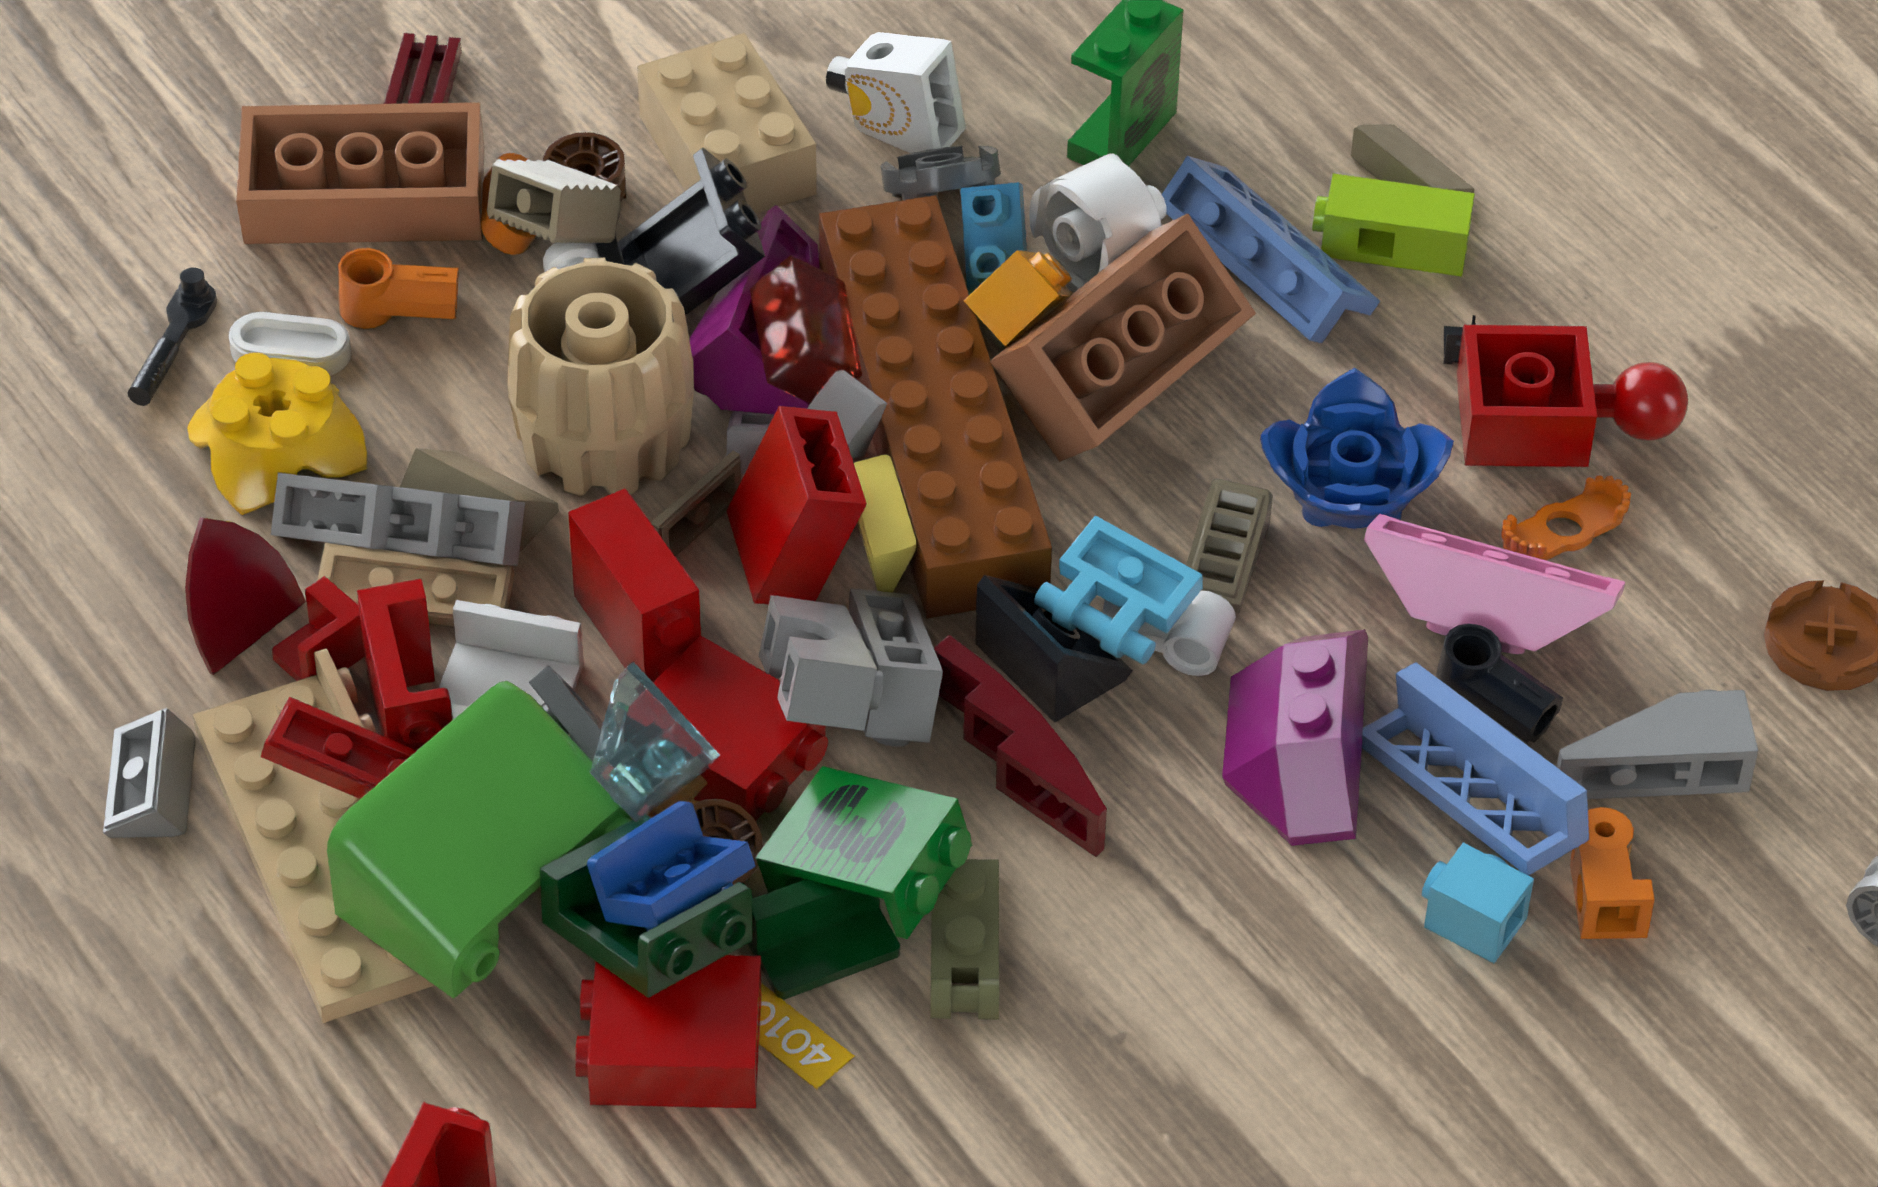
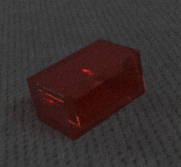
(803, 328)

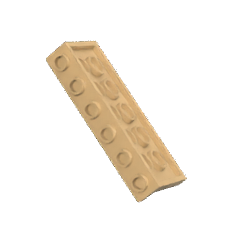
(286, 833)

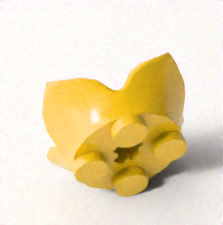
(274, 421)

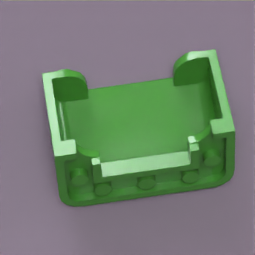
(463, 836)

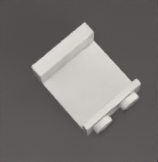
(510, 647)

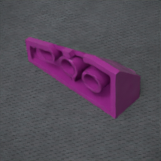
(726, 339)

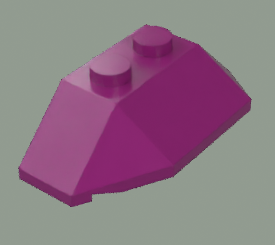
(1299, 736)

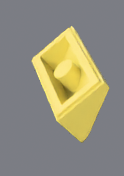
(884, 522)

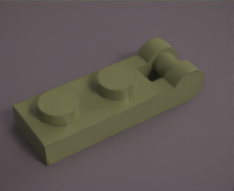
(966, 942)

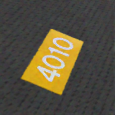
(799, 1041)

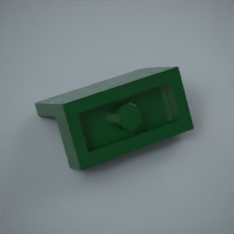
(818, 936)

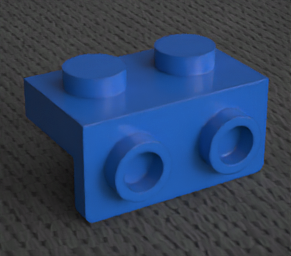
(664, 868)

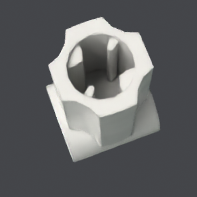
(1196, 637)

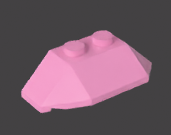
(1471, 582)

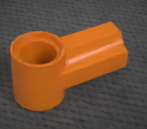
(377, 289)

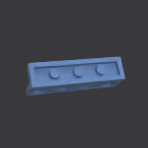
(1265, 249)
(1493, 767)

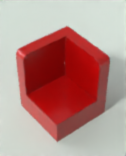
(331, 625)

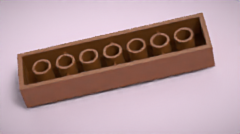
(943, 402)

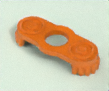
(1595, 510)

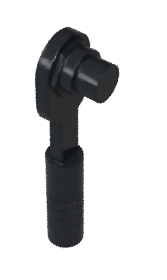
(186, 310)

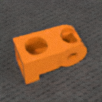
(1605, 893)

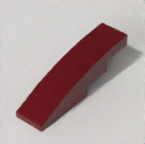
(1029, 755)

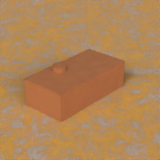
(360, 173)
(1123, 338)

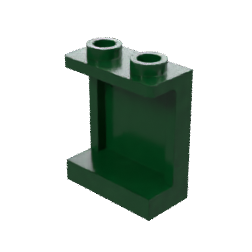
(639, 956)

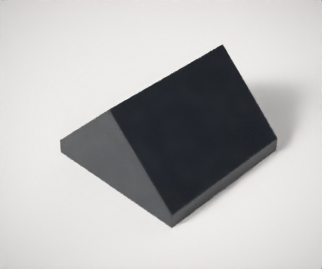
(1046, 661)

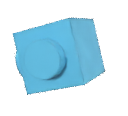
(1477, 901)

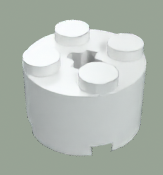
(1094, 216)

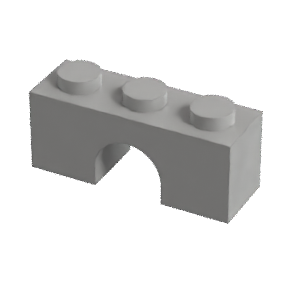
(821, 663)

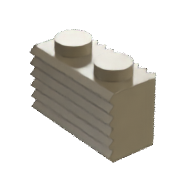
(553, 201)

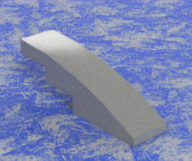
(398, 519)

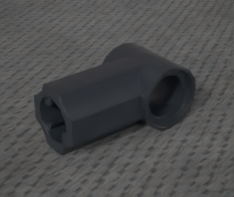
(1495, 685)

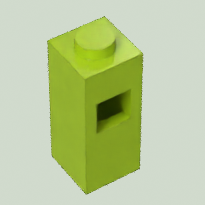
(1395, 224)

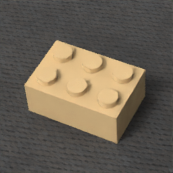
(736, 111)

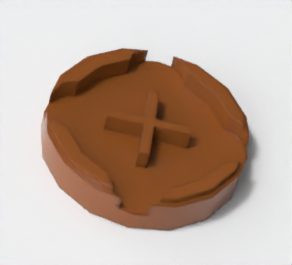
(1824, 635)

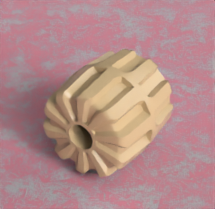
(600, 376)

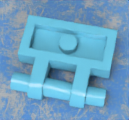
(1127, 574)

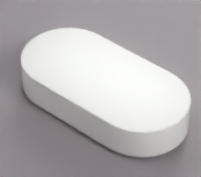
(292, 337)

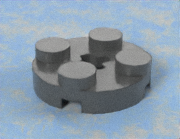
(938, 171)

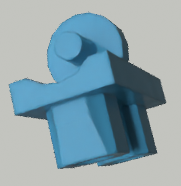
(991, 228)

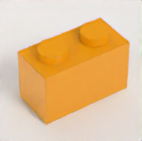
(1020, 294)

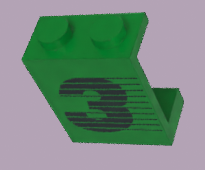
(1141, 56)
(871, 842)

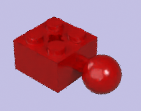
(1534, 398)

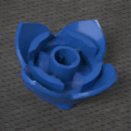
(1354, 455)

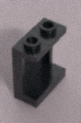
(697, 238)

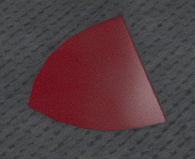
(235, 590)

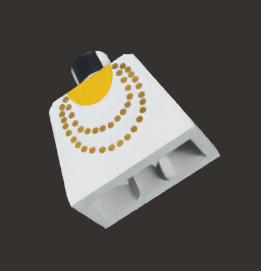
(902, 90)

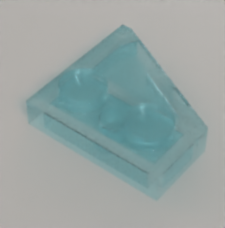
(646, 746)

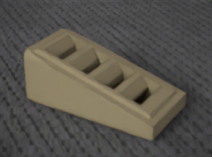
(1236, 510)

